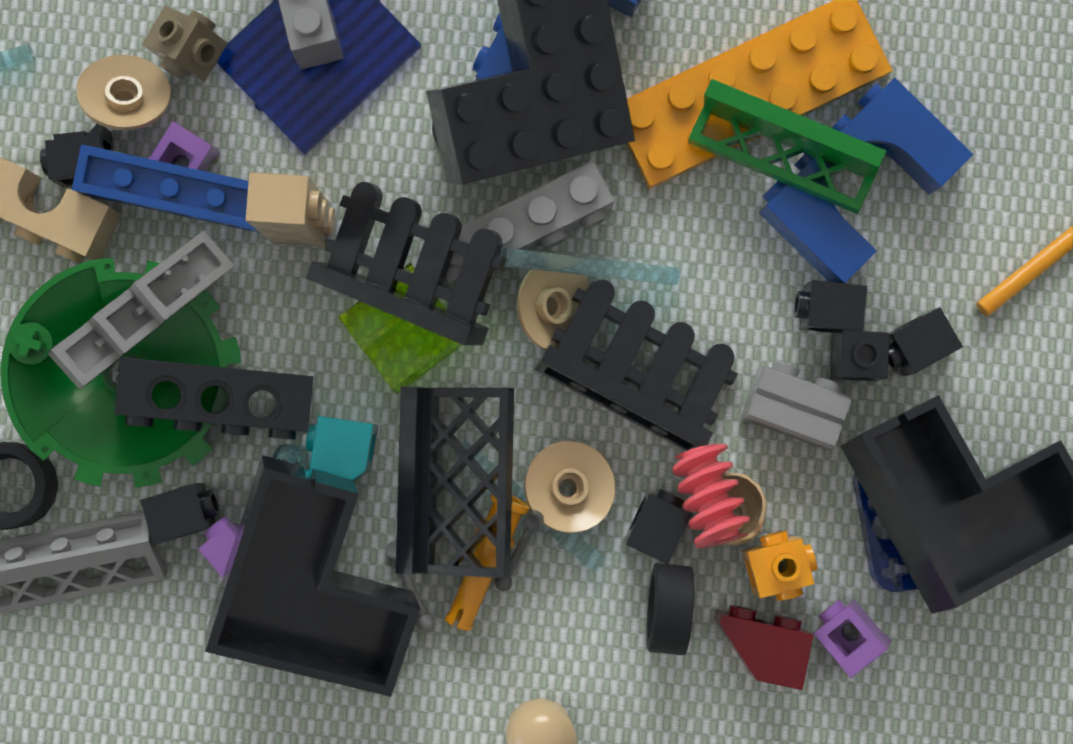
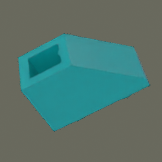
(341, 447)

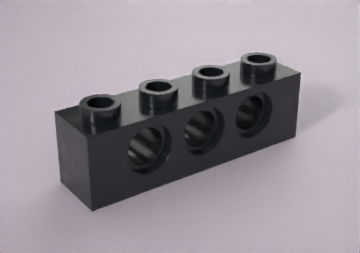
(140, 376)

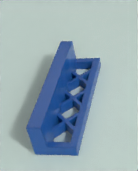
(162, 187)

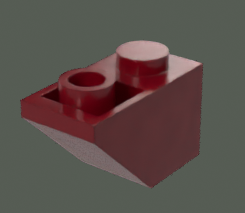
(769, 650)

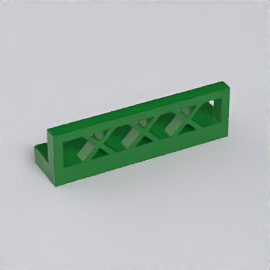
(793, 131)

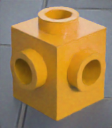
(763, 562)

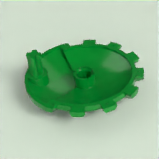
(83, 423)

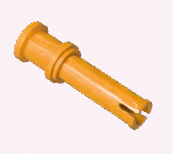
(472, 588)

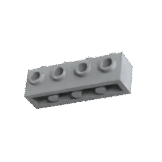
(543, 214)

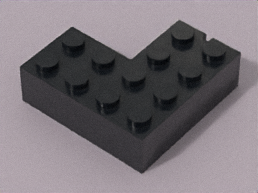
(553, 104)
(951, 521)
(287, 602)

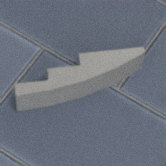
(141, 309)

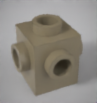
(185, 43)

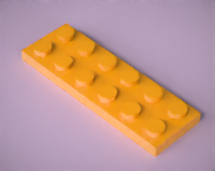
(790, 66)

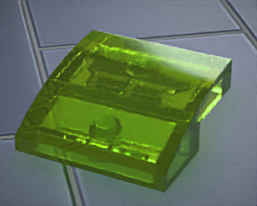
(396, 346)

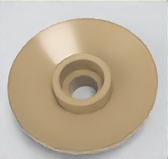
(123, 78)
(532, 300)
(591, 483)

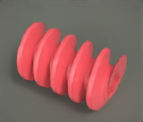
(709, 495)

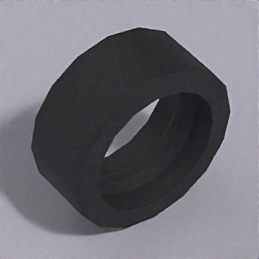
(45, 486)
(670, 609)

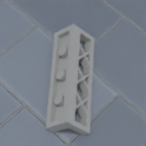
(67, 550)

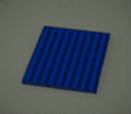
(318, 98)

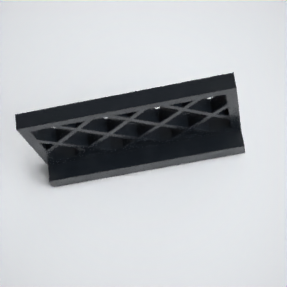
(419, 485)

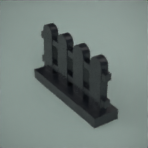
(427, 280)
(654, 387)

